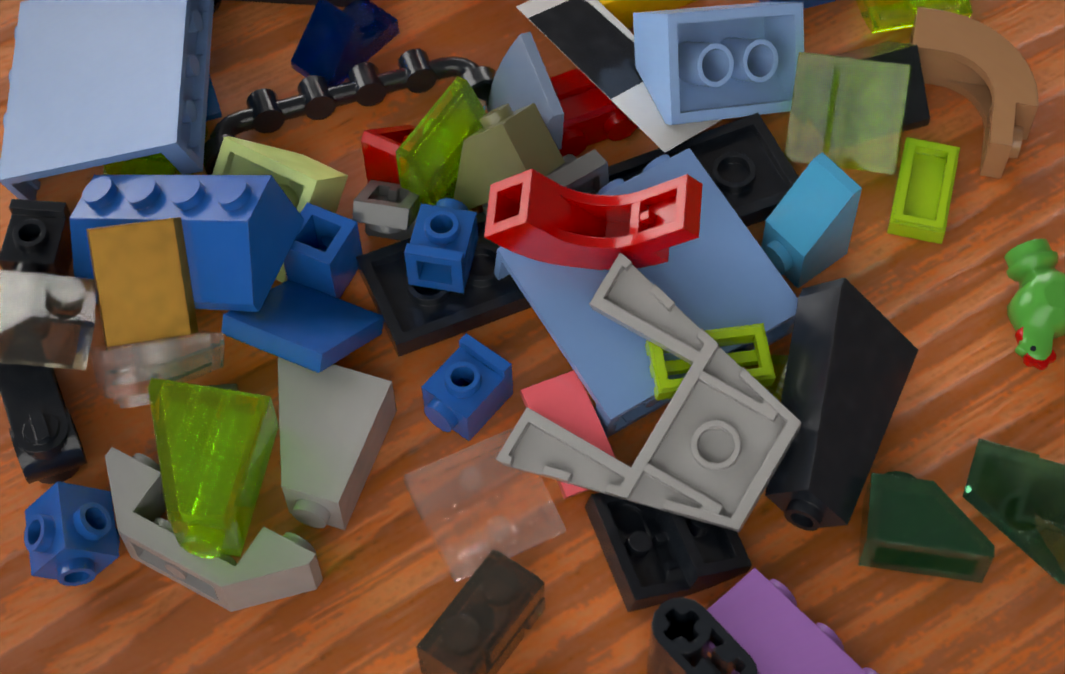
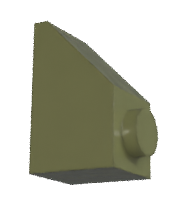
(504, 148)

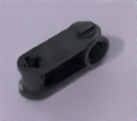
(40, 424)

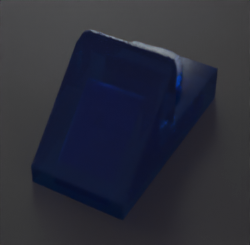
(342, 39)

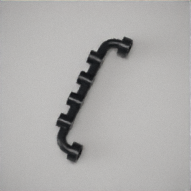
(364, 86)

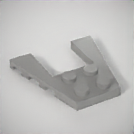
(709, 446)

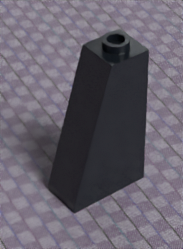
(843, 388)

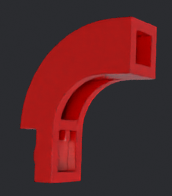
(590, 230)

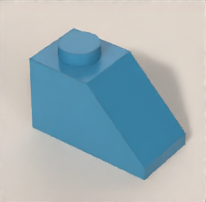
(812, 222)

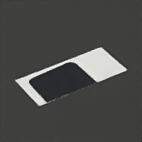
(606, 55)

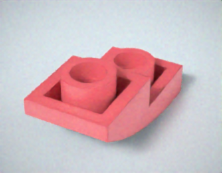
(569, 406)

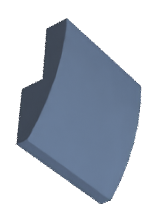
(524, 81)

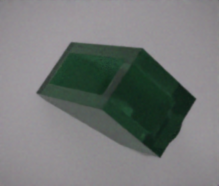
(920, 530)

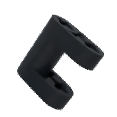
(682, 639)

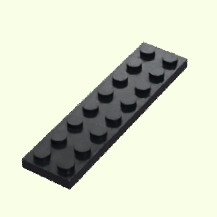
(737, 156)

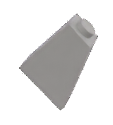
(329, 438)

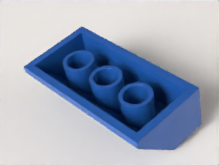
(231, 225)

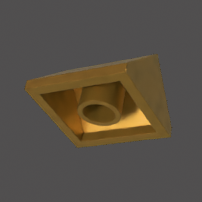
(142, 281)

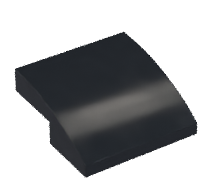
(662, 553)

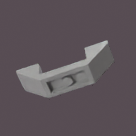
(267, 571)

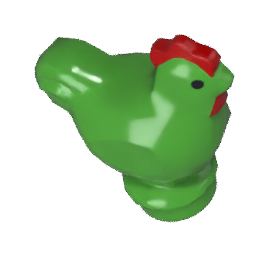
(1039, 304)

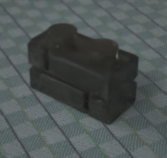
(484, 620)

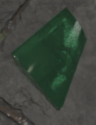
(1022, 500)

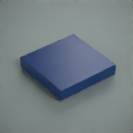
(304, 326)

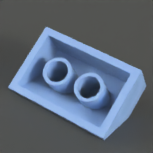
(719, 59)

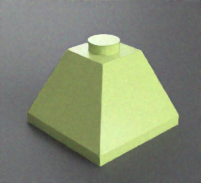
(295, 173)

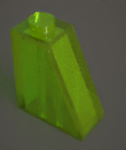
(211, 461)

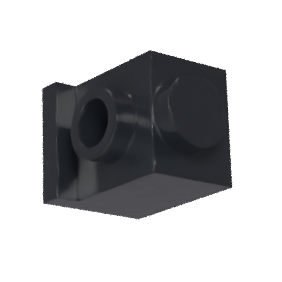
(37, 238)

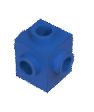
(71, 533)

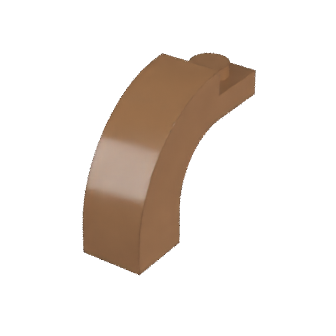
(986, 71)

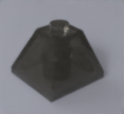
(46, 319)

